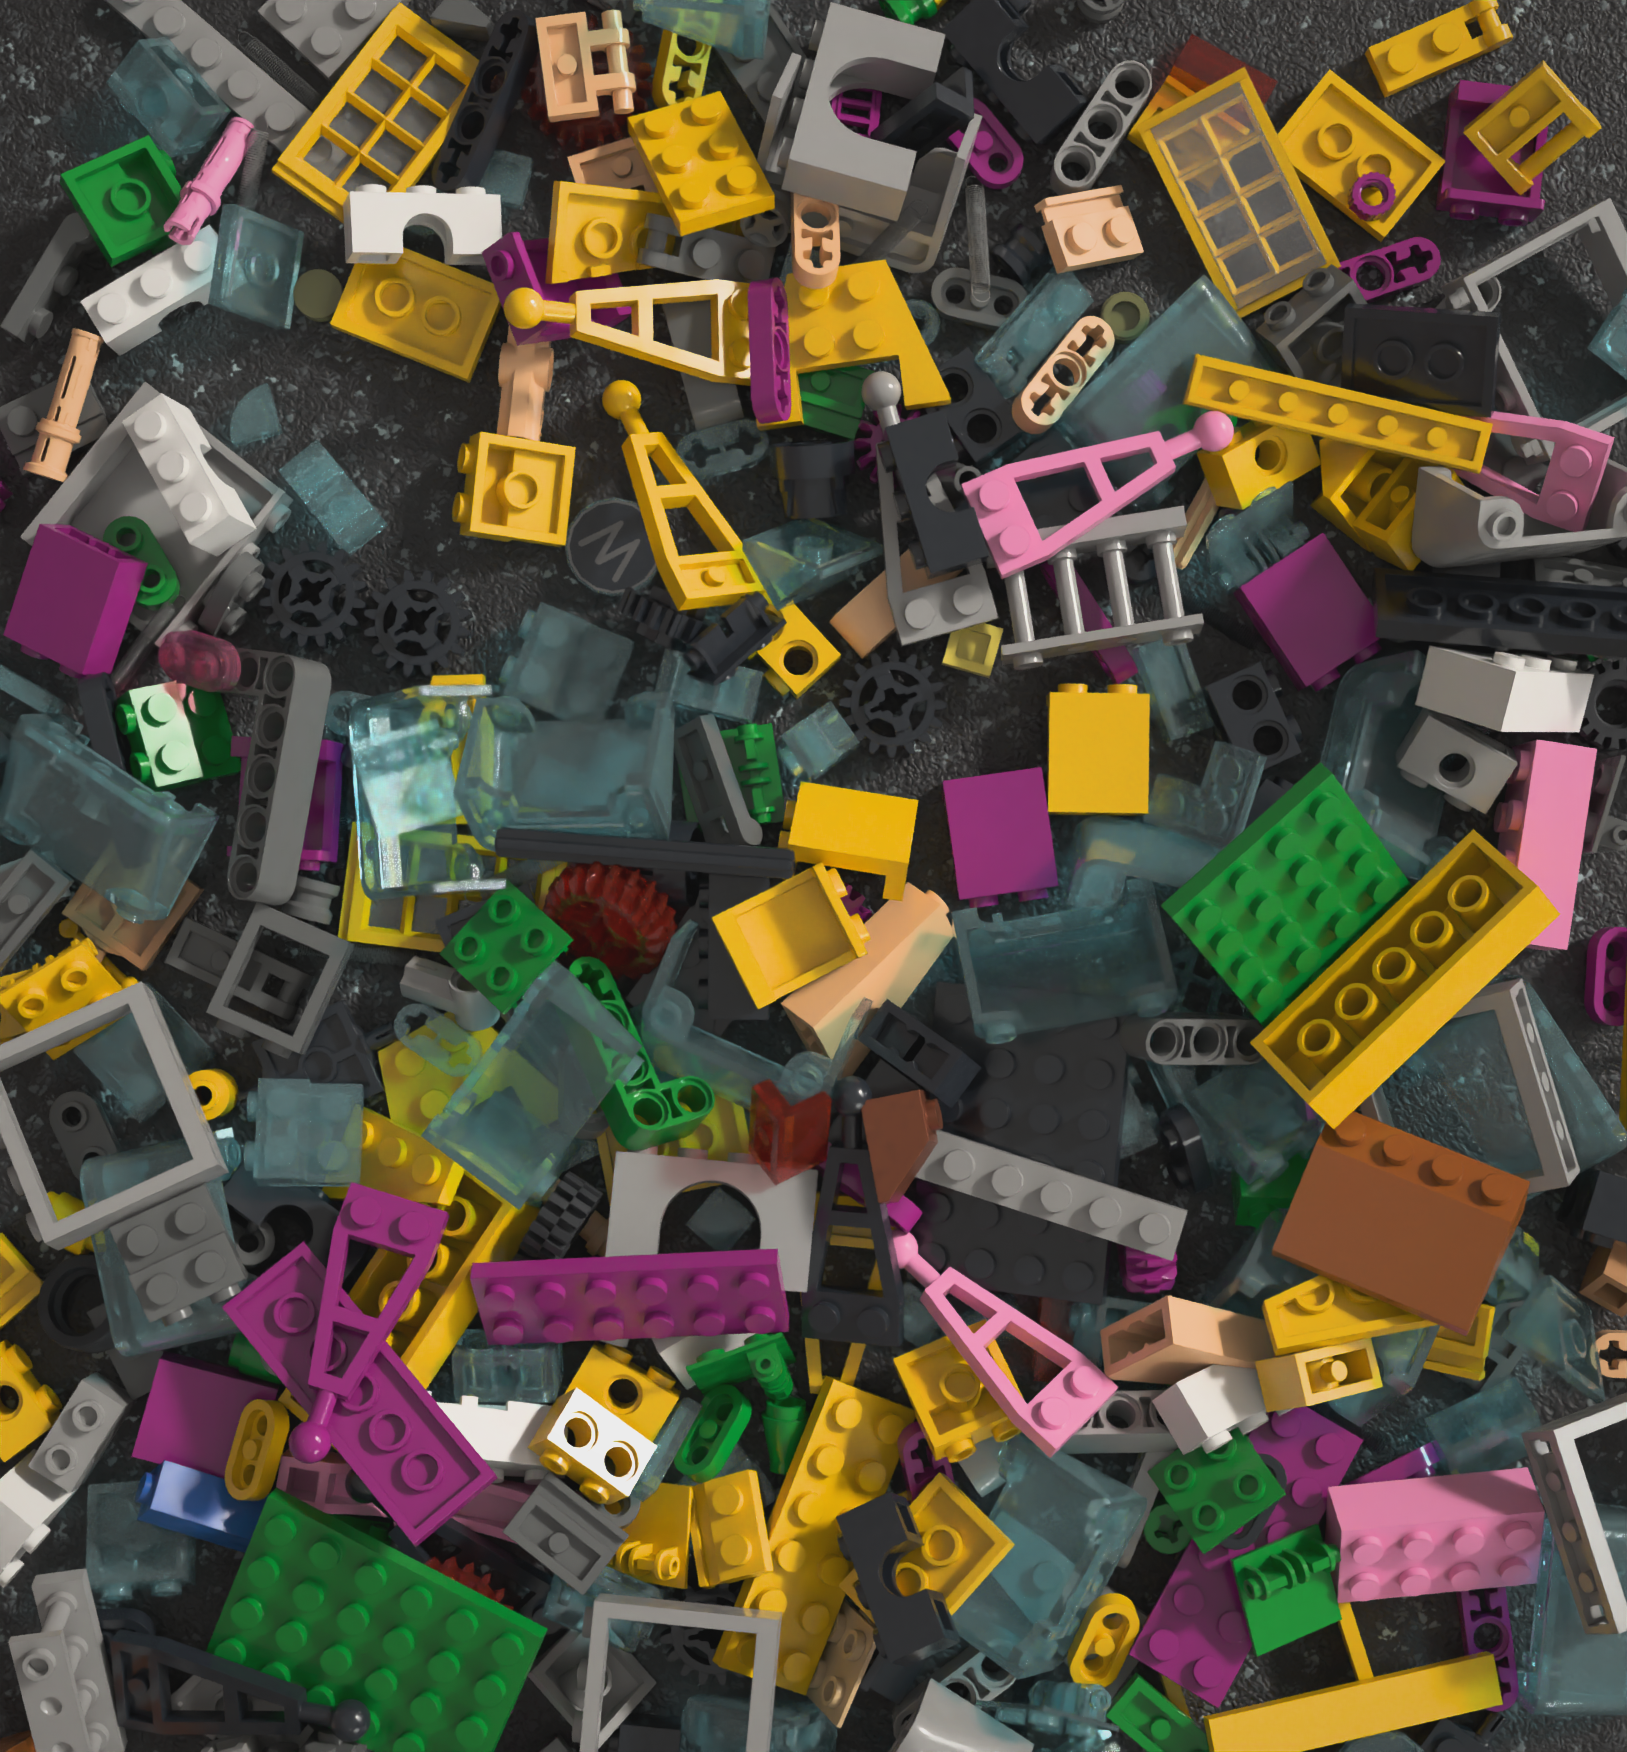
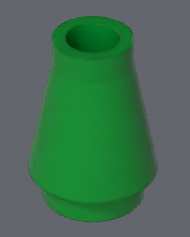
(783, 1429)

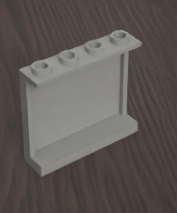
(118, 484)

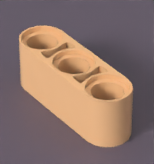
(868, 618)

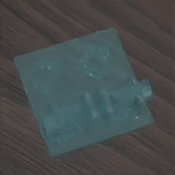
(1234, 536)
(407, 777)
(1059, 1705)

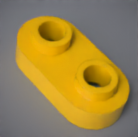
(257, 1450)
(1103, 1636)

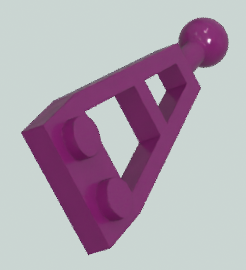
(388, 1225)

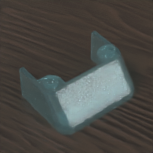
(426, 858)
(728, 1068)

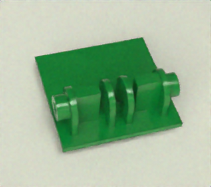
(756, 770)
(506, 947)
(761, 1358)
(1216, 1489)
(1287, 1588)

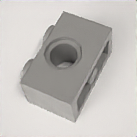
(1439, 735)
(82, 1432)

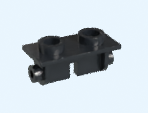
(717, 655)

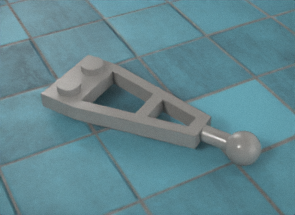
(936, 607)

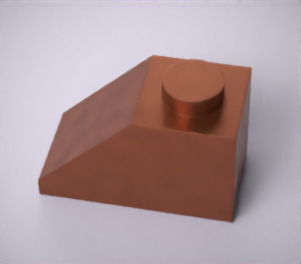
(900, 1139)

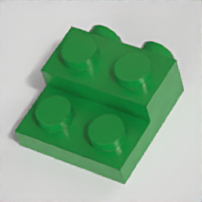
(126, 199)
(176, 735)

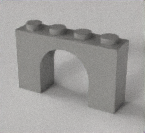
(825, 155)
(649, 1182)

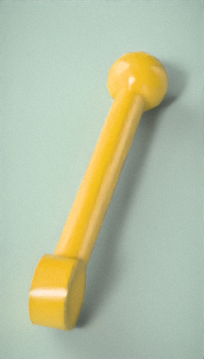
(72, 930)

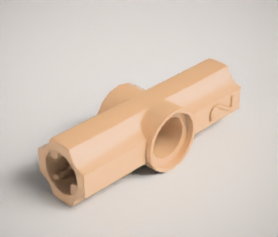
(524, 378)

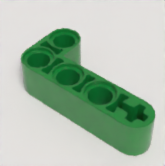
(644, 1092)

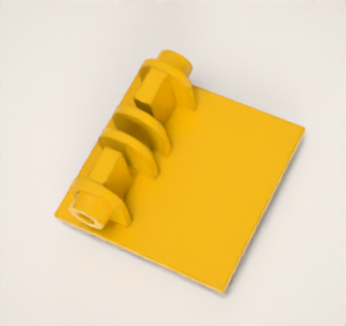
(59, 989)
(657, 1538)

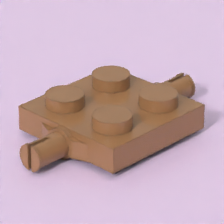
(122, 937)

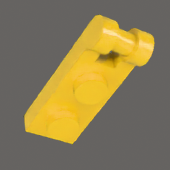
(1436, 46)

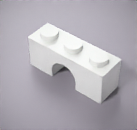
(376, 222)
(136, 302)
(173, 453)

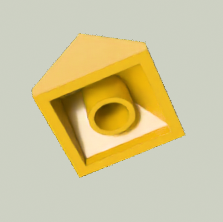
(1350, 481)

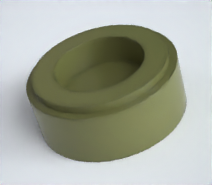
(317, 294)
(1126, 316)

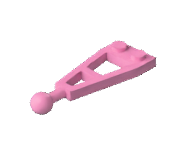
(1571, 474)
(1006, 519)
(1059, 1407)

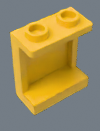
(1098, 751)
(852, 832)
(791, 934)

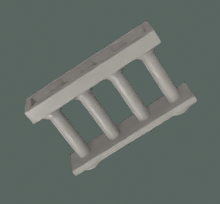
(1110, 540)
(67, 1670)

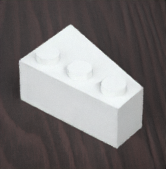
(1506, 690)
(502, 1435)
(26, 1509)

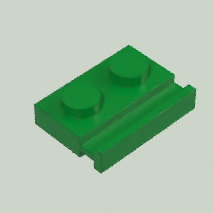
(833, 400)

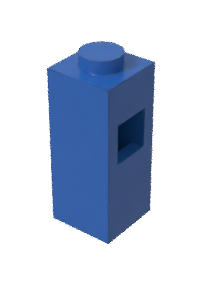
(196, 1506)

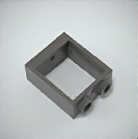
(276, 1040)

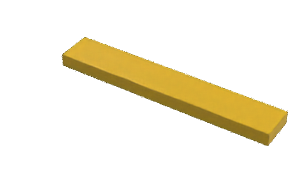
(1337, 414)
(1358, 1708)

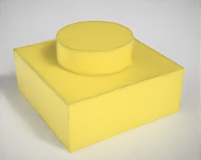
(973, 649)

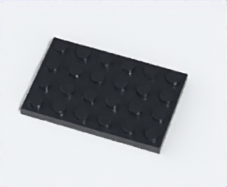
(1046, 1099)

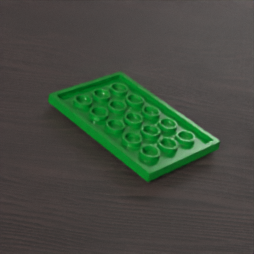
(1288, 895)
(374, 1628)

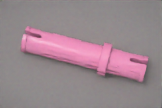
(203, 194)

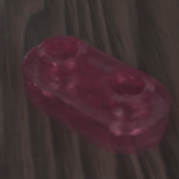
(200, 660)

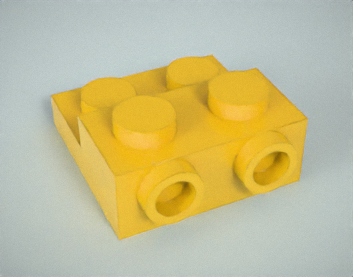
(514, 489)
(952, 1400)

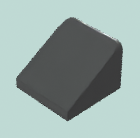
(462, 20)

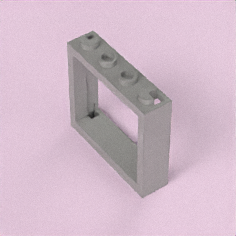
(1607, 248)
(1532, 1078)
(24, 1176)
(1575, 1516)
(611, 1606)

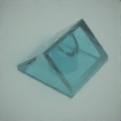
(806, 559)
(1559, 1336)

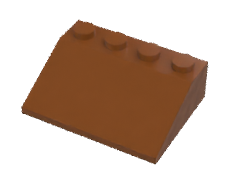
(1402, 1220)

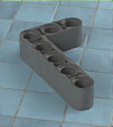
(278, 772)

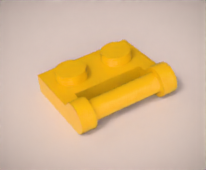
(1522, 115)

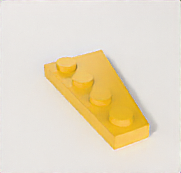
(601, 230)
(1330, 1314)

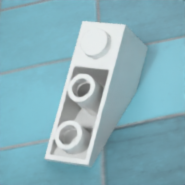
(1212, 1404)

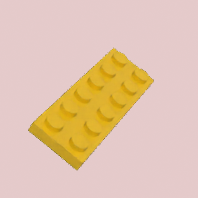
(838, 1465)

